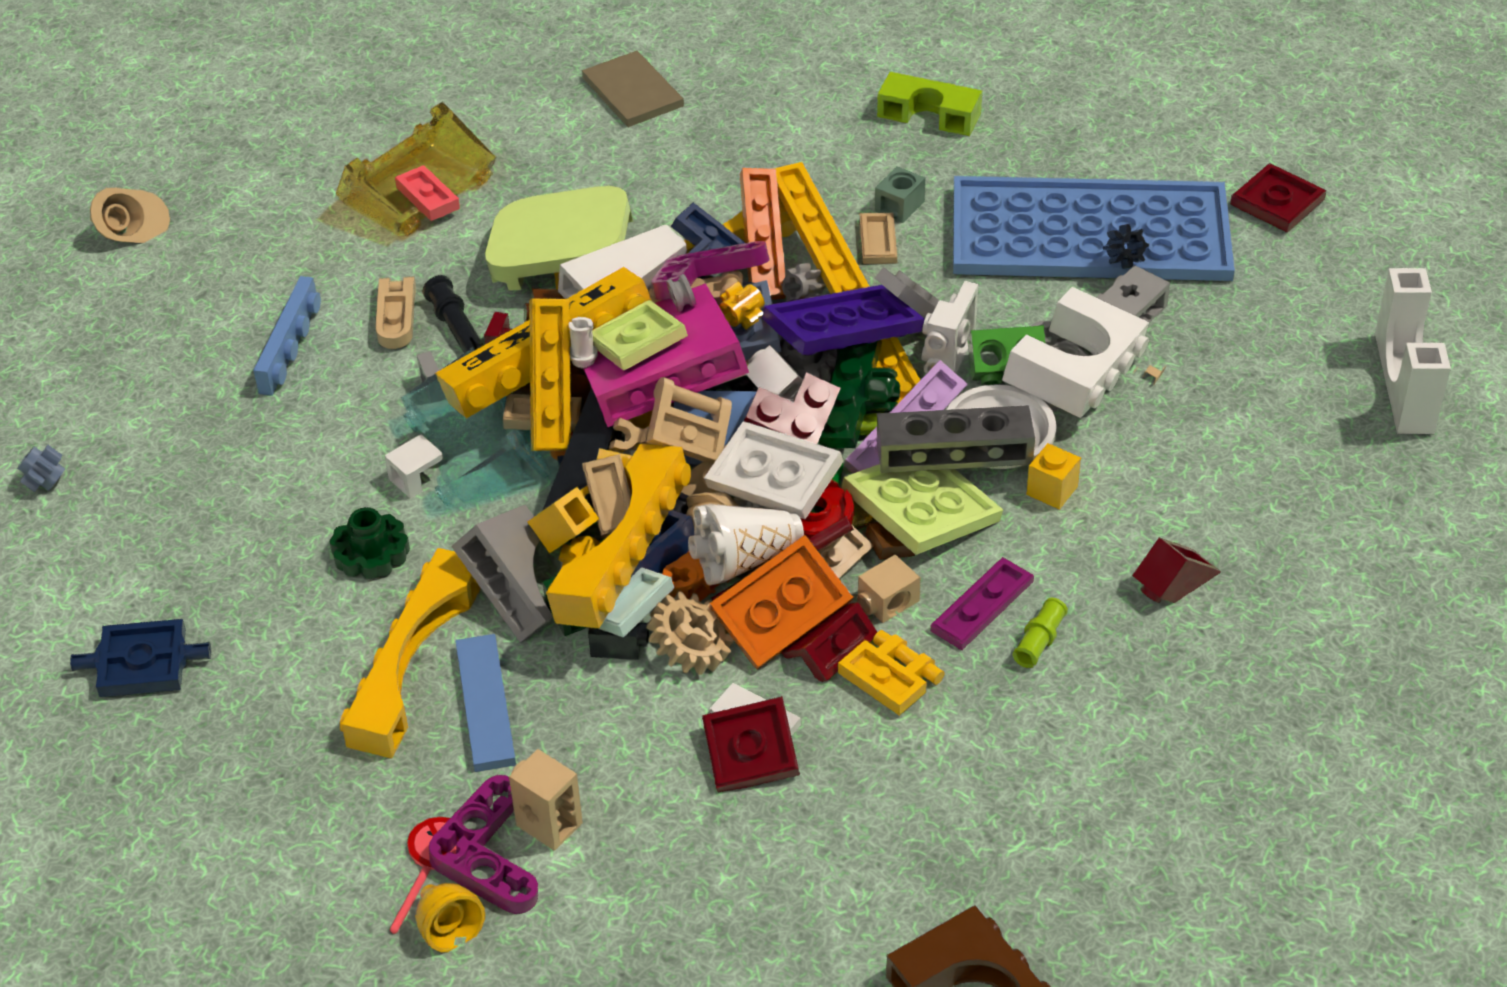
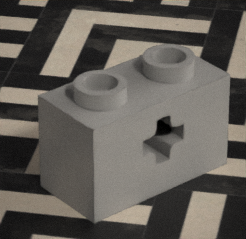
(1138, 293)

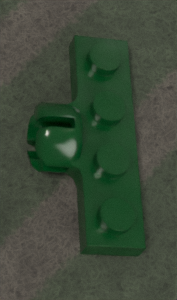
(861, 390)

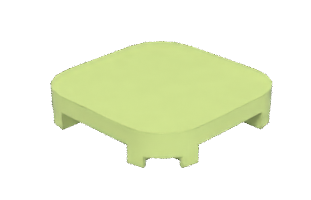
(552, 229)

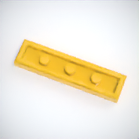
(549, 374)

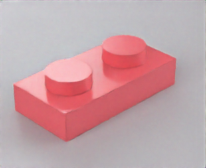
(427, 193)

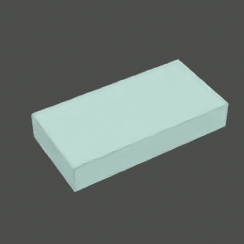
(636, 601)

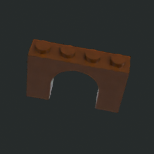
(958, 953)

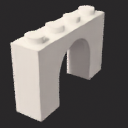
(1412, 369)
(1075, 380)

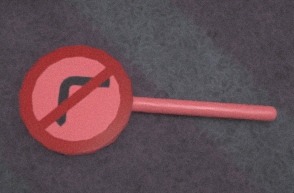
(419, 851)

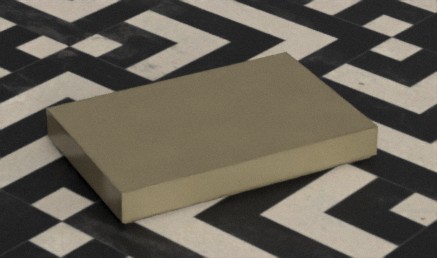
(632, 88)

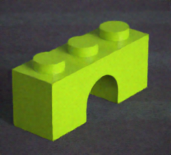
(905, 95)

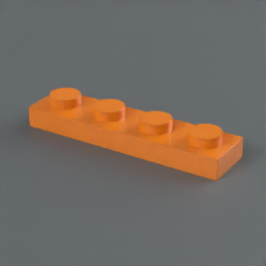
(763, 223)

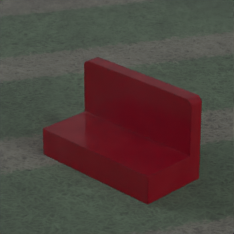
(832, 641)

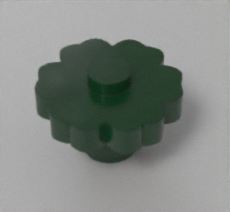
(369, 544)

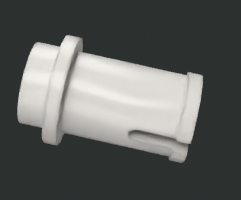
(581, 336)

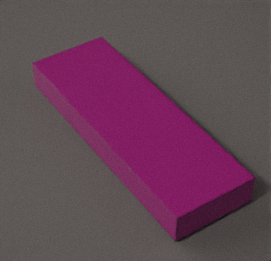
(982, 603)

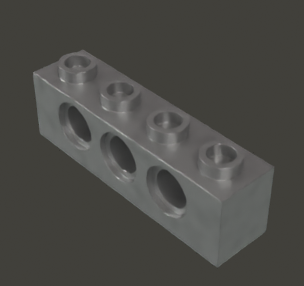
(955, 439)

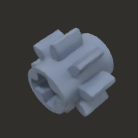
(41, 468)

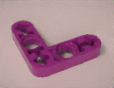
(708, 263)
(473, 854)

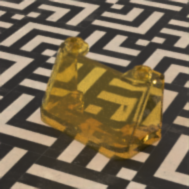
(441, 146)

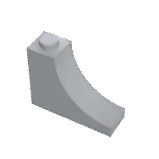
(501, 562)

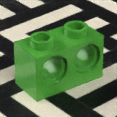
(999, 342)

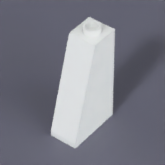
(639, 254)

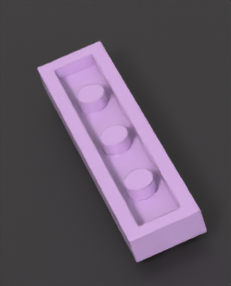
(931, 393)

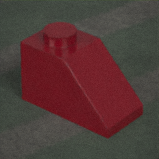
(1172, 571)

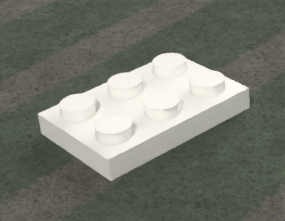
(774, 469)

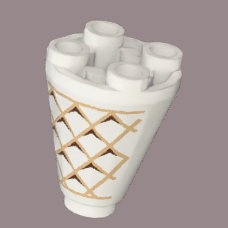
(739, 538)

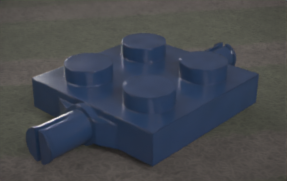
(140, 657)

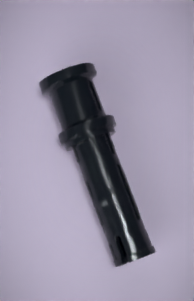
(450, 309)

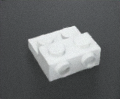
(950, 328)

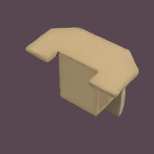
(1153, 372)

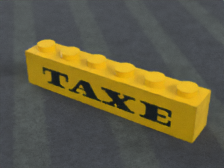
(505, 362)

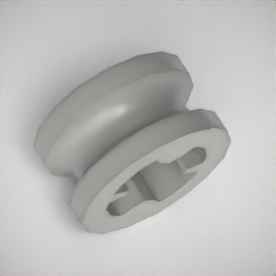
(681, 292)

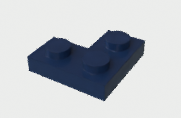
(703, 231)

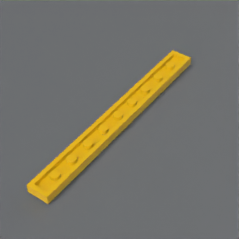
(834, 257)

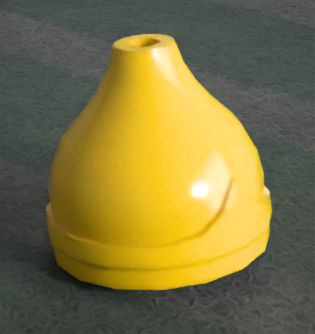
(448, 913)

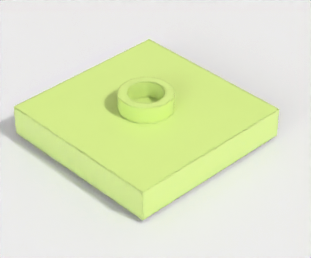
(637, 334)

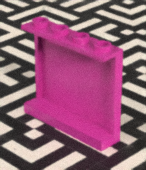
(695, 363)

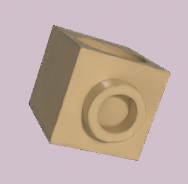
(888, 589)

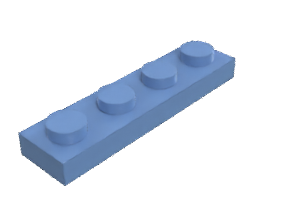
(284, 340)

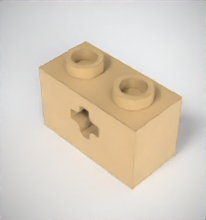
(545, 799)

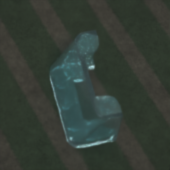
(477, 452)

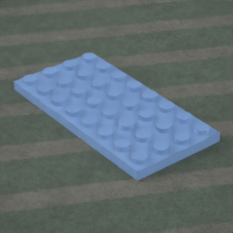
(1063, 223)

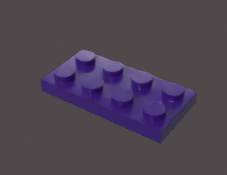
(842, 319)

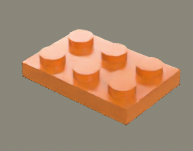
(780, 602)

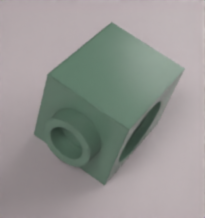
(900, 194)

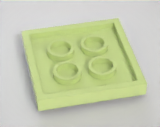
(922, 506)

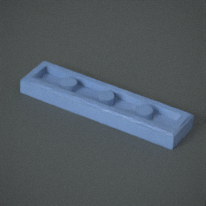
(485, 703)

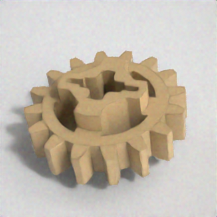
(689, 633)

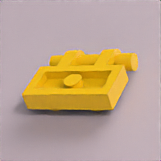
(886, 679)

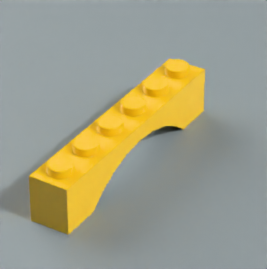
(591, 584)
(378, 714)

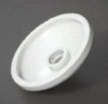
(1004, 396)

